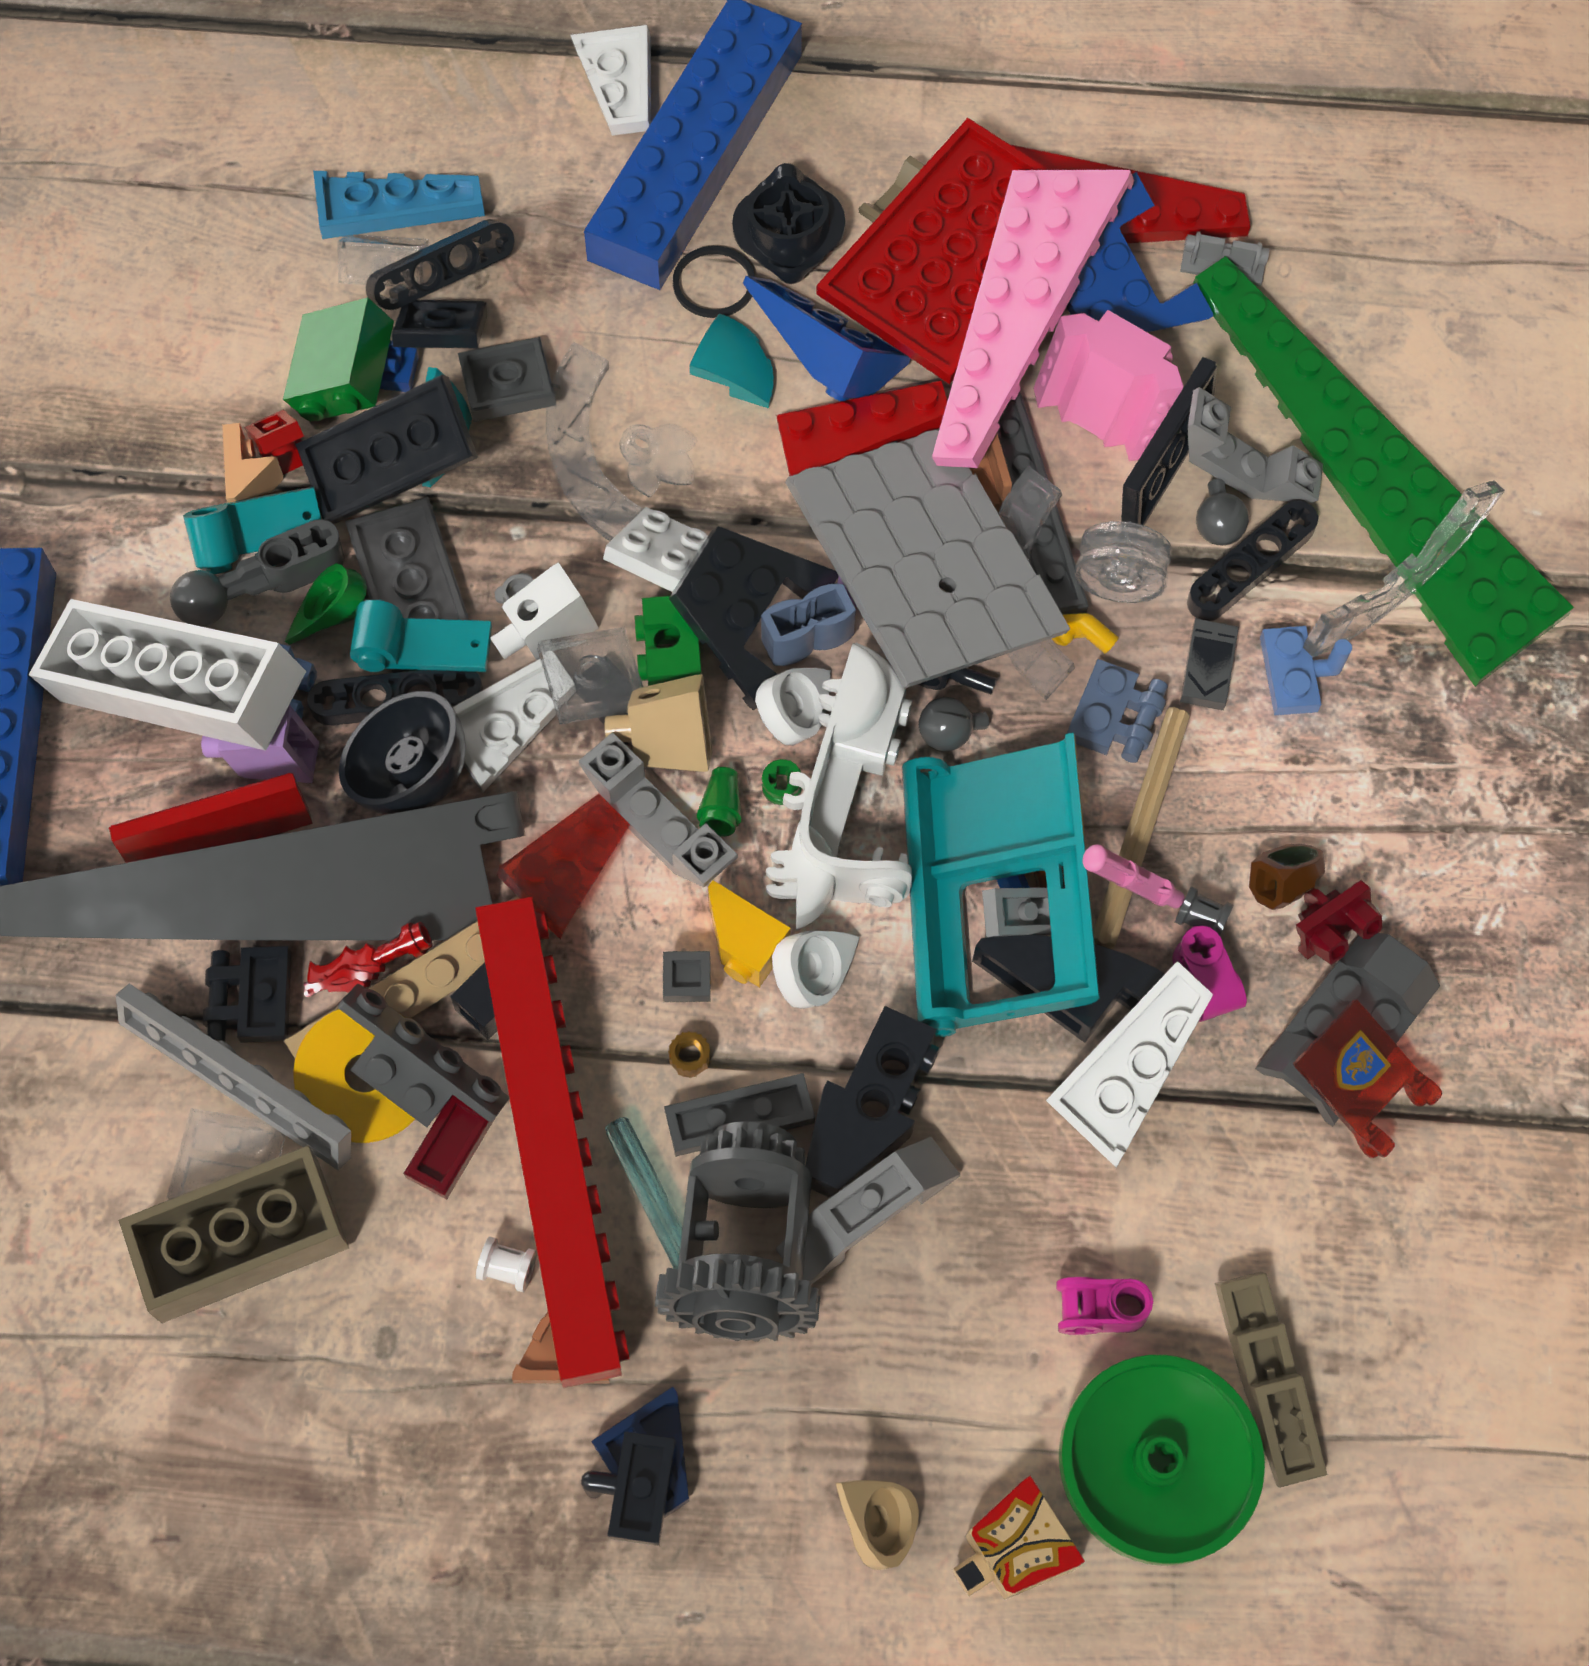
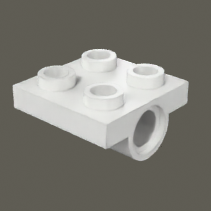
(655, 548)

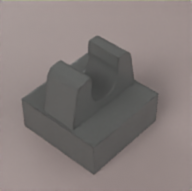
(687, 976)

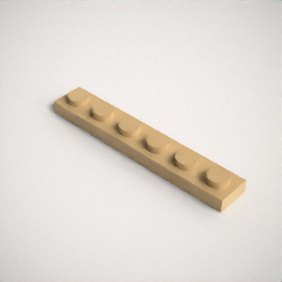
(424, 978)

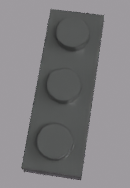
(775, 1102)

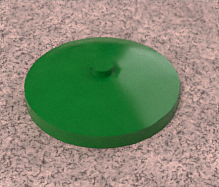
(1161, 1460)

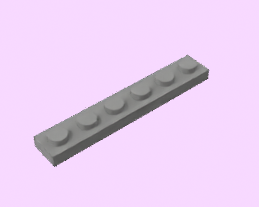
(233, 1076)

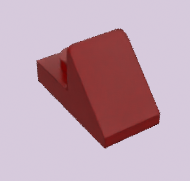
(278, 438)

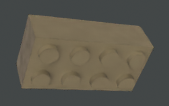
(233, 1234)

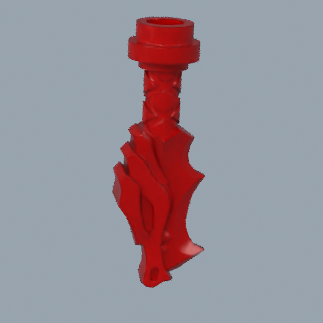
(364, 964)

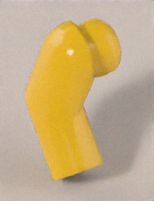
(1089, 627)

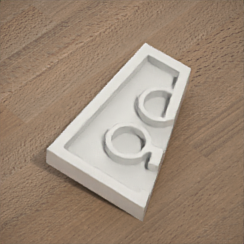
(619, 75)
(504, 721)

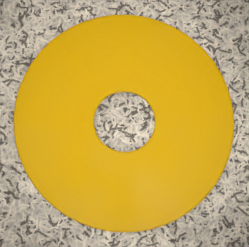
(321, 1078)

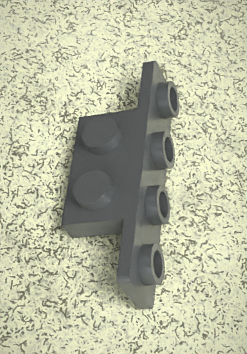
(413, 1066)

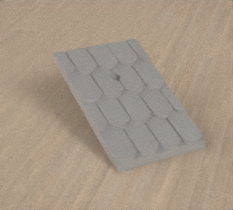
(913, 527)

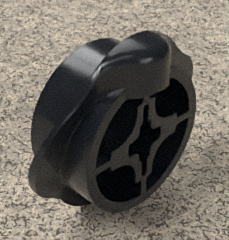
(788, 249)

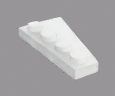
(1126, 1071)

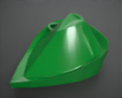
(328, 602)

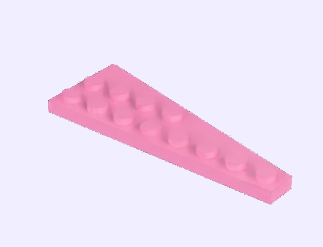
(1031, 272)

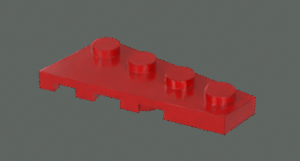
(859, 425)

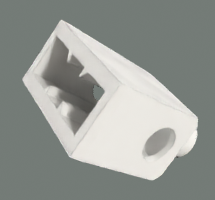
(543, 611)

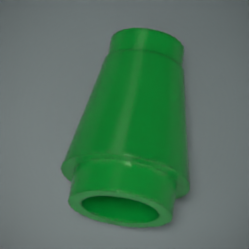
(721, 802)

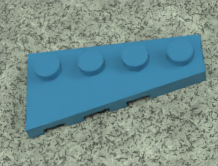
(373, 205)

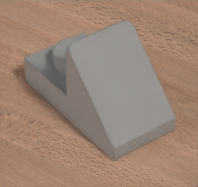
(1016, 912)

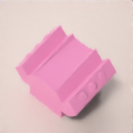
(1109, 379)

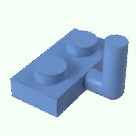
(1294, 672)

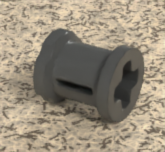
(1203, 912)

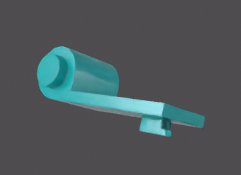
(236, 528)
(389, 641)

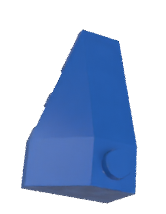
(831, 352)

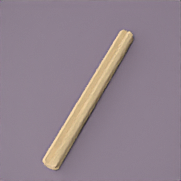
(1142, 822)

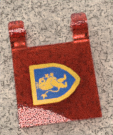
(1358, 1074)

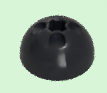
(404, 754)

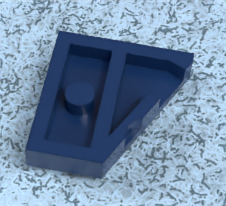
(655, 1418)

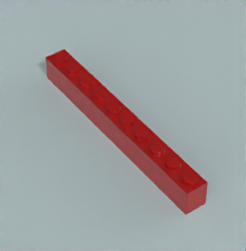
(548, 1144)

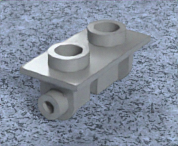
(1204, 251)

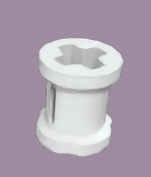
(506, 1264)

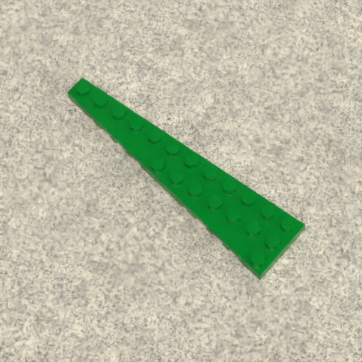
(1487, 593)

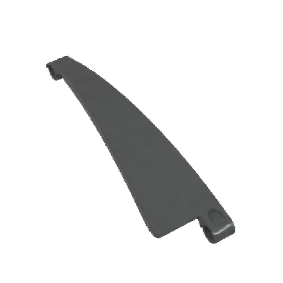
(297, 885)

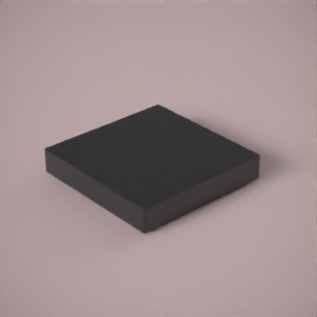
(440, 324)

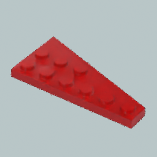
(1178, 204)

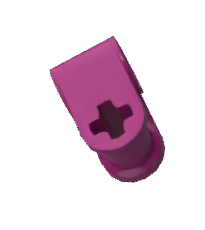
(1213, 970)
(1099, 1306)

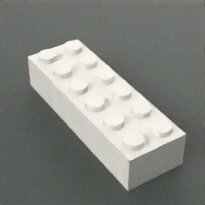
(169, 673)

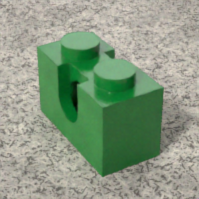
(661, 626)

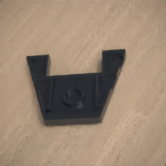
(731, 589)

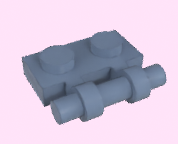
(1103, 706)

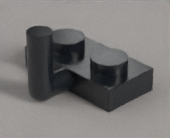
(638, 1488)

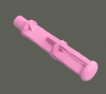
(1131, 877)

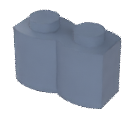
(815, 623)

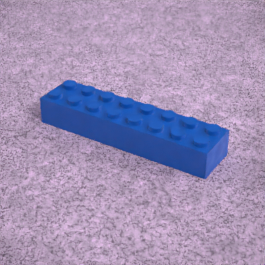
(693, 143)
(25, 627)

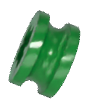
(769, 775)

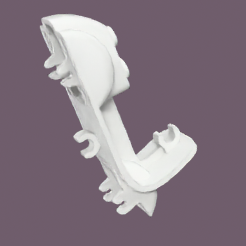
(856, 739)

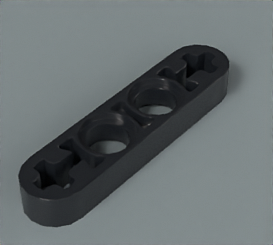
(439, 259)
(1250, 558)
(391, 684)

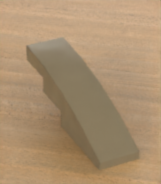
(1271, 1380)

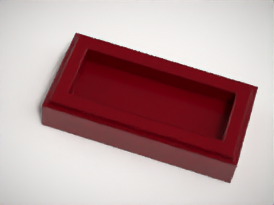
(447, 1148)

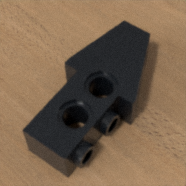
(847, 1139)

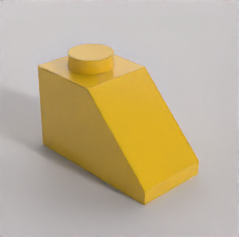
(744, 935)

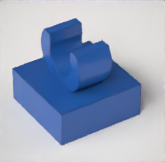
(399, 368)

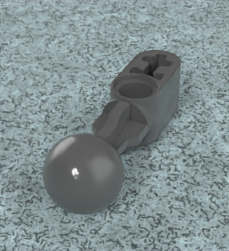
(203, 598)

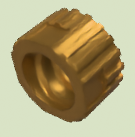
(689, 1039)

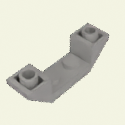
(1280, 477)
(653, 819)
(871, 1201)

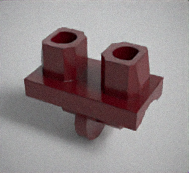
(1333, 916)

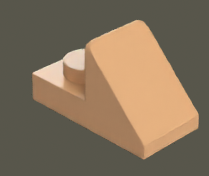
(244, 473)

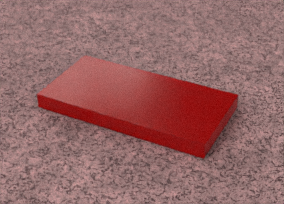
(213, 821)

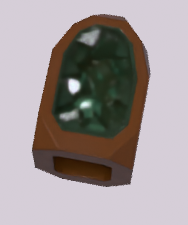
(1285, 874)

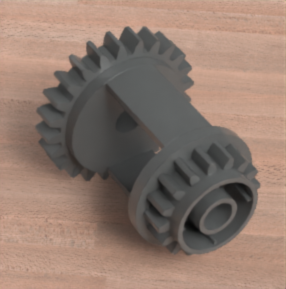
(742, 1293)

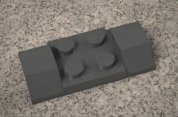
(1383, 977)

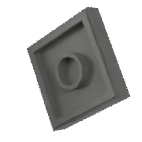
(507, 379)

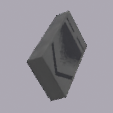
(1209, 664)

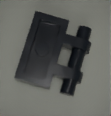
(263, 994)

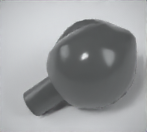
(1221, 516)
(949, 723)

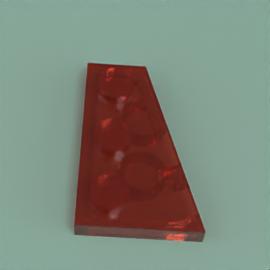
(566, 862)

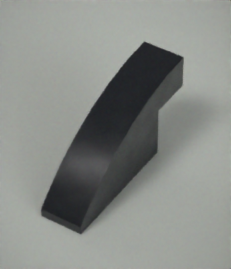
(1027, 967)

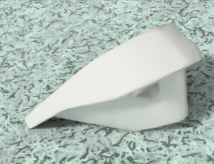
(791, 703)
(812, 966)

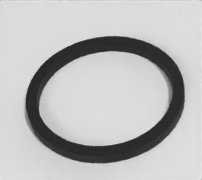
(707, 250)

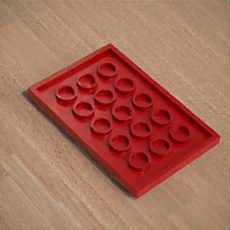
(926, 253)

